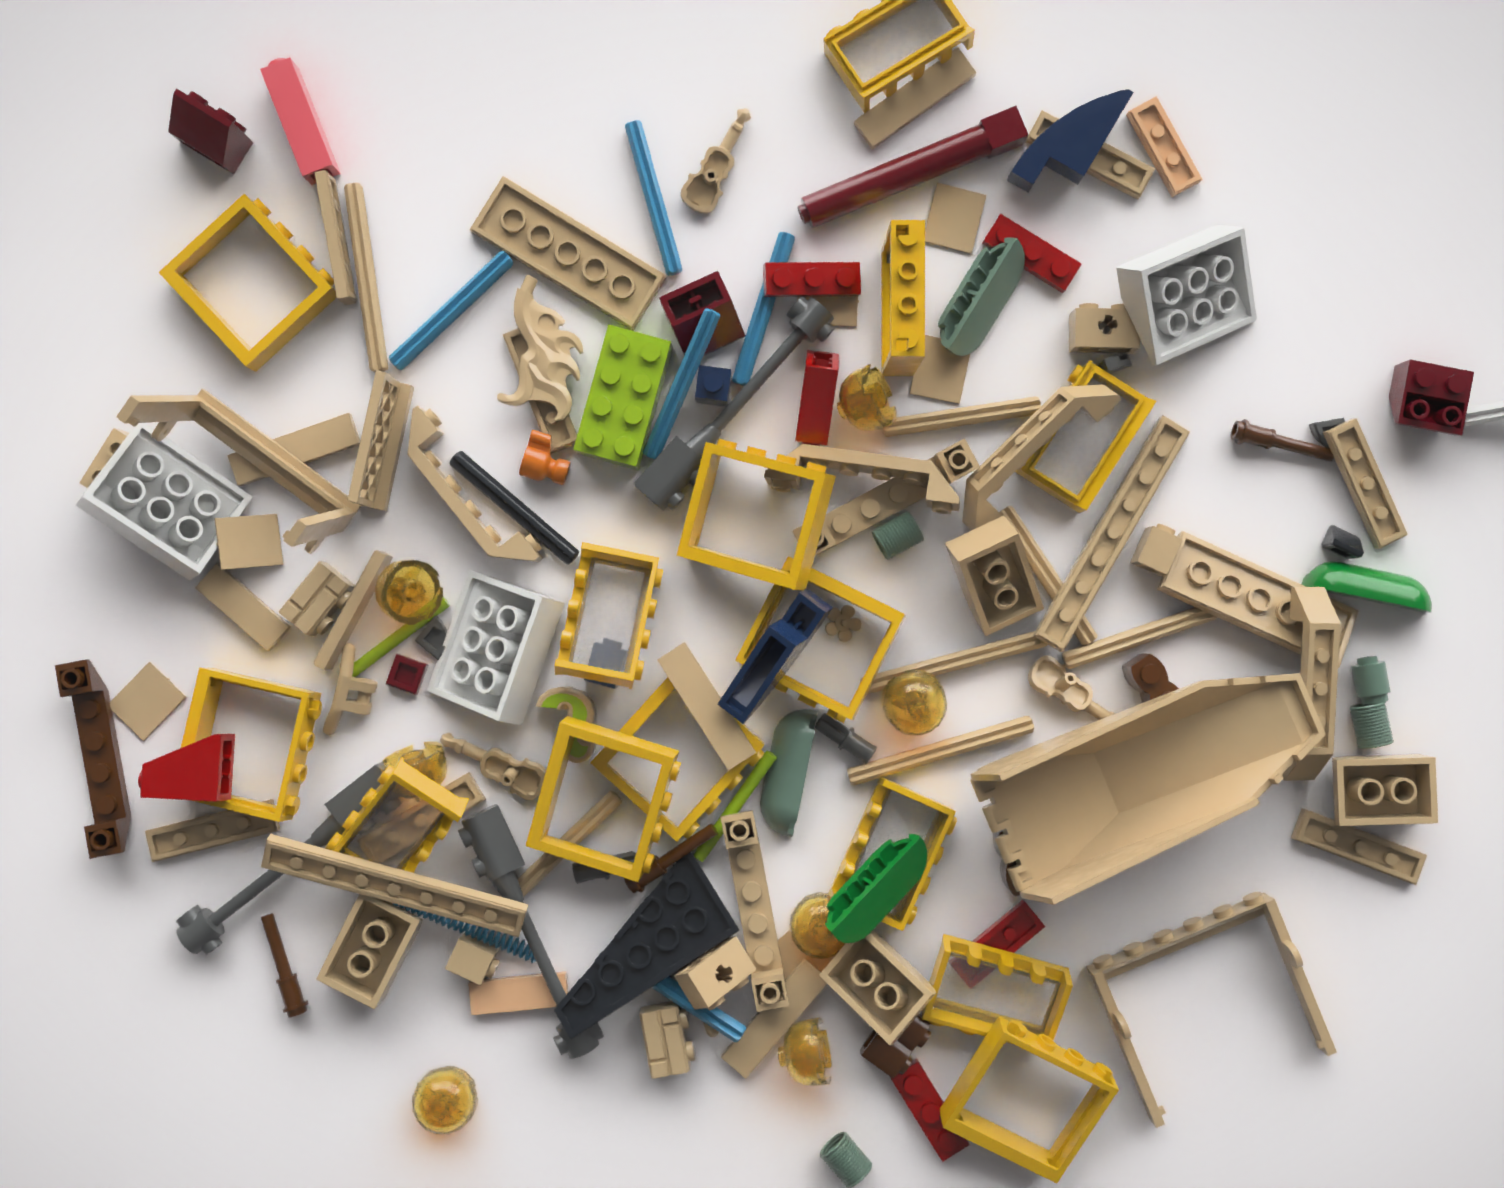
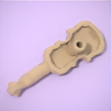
(702, 189)
(1051, 679)
(522, 776)

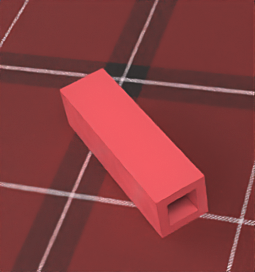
(299, 118)

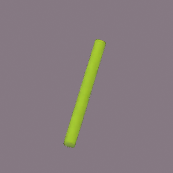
(392, 641)
(737, 802)

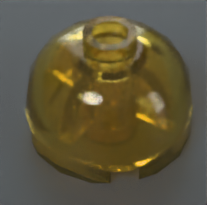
(865, 400)
(408, 591)
(914, 702)
(429, 761)
(809, 927)
(806, 1053)
(444, 1100)

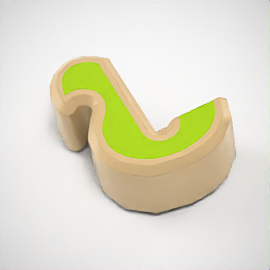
(579, 706)

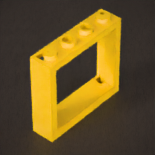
(903, 298)
(285, 330)
(811, 527)
(808, 695)
(201, 722)
(708, 802)
(538, 834)
(1046, 1163)

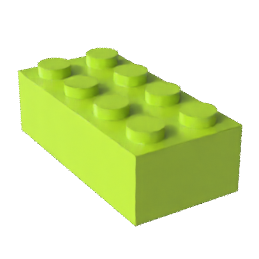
(623, 397)

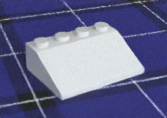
(1189, 291)
(163, 500)
(495, 648)

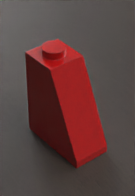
(817, 397)
(192, 772)

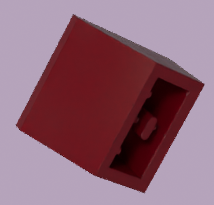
(208, 130)
(686, 304)
(1430, 396)

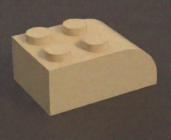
(995, 575)
(1385, 790)
(370, 950)
(878, 985)

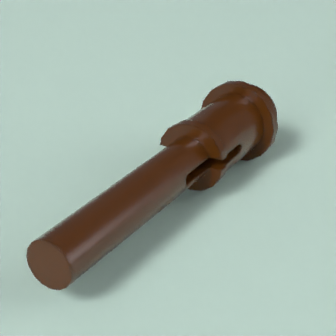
(1267, 438)
(660, 864)
(287, 982)

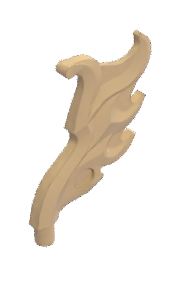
(548, 355)

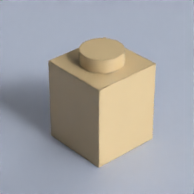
(1156, 549)
(473, 959)

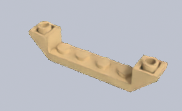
(1036, 432)
(423, 433)
(939, 493)
(890, 498)
(1318, 671)
(755, 910)

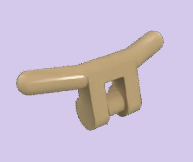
(346, 682)

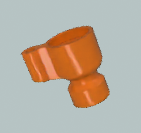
(538, 463)

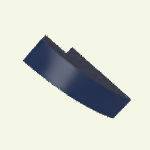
(1071, 141)
(774, 655)

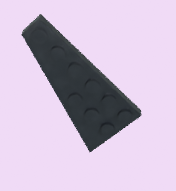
(661, 937)

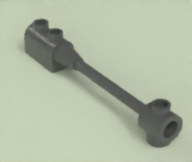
(681, 461)
(498, 860)
(202, 927)

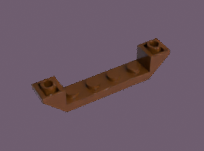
(99, 755)

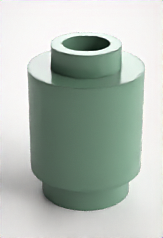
(1371, 680)

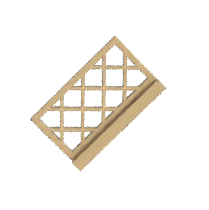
(380, 442)

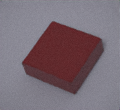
(407, 674)

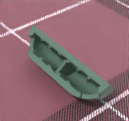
(981, 297)
(787, 775)

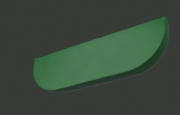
(1370, 585)
(876, 888)

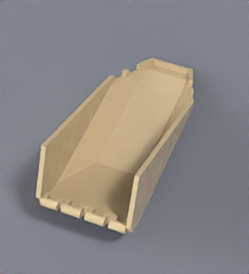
(1142, 780)

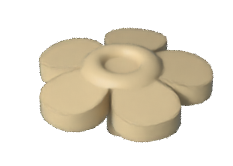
(842, 623)

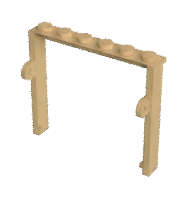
(256, 448)
(1192, 931)

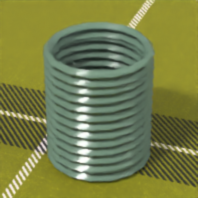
(897, 535)
(1371, 725)
(846, 1159)

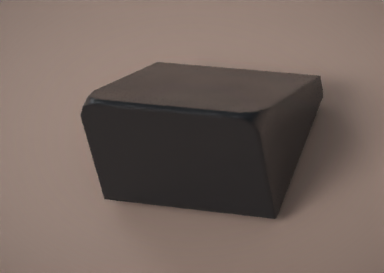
(1342, 543)

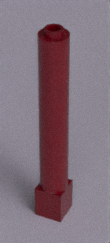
(987, 139)

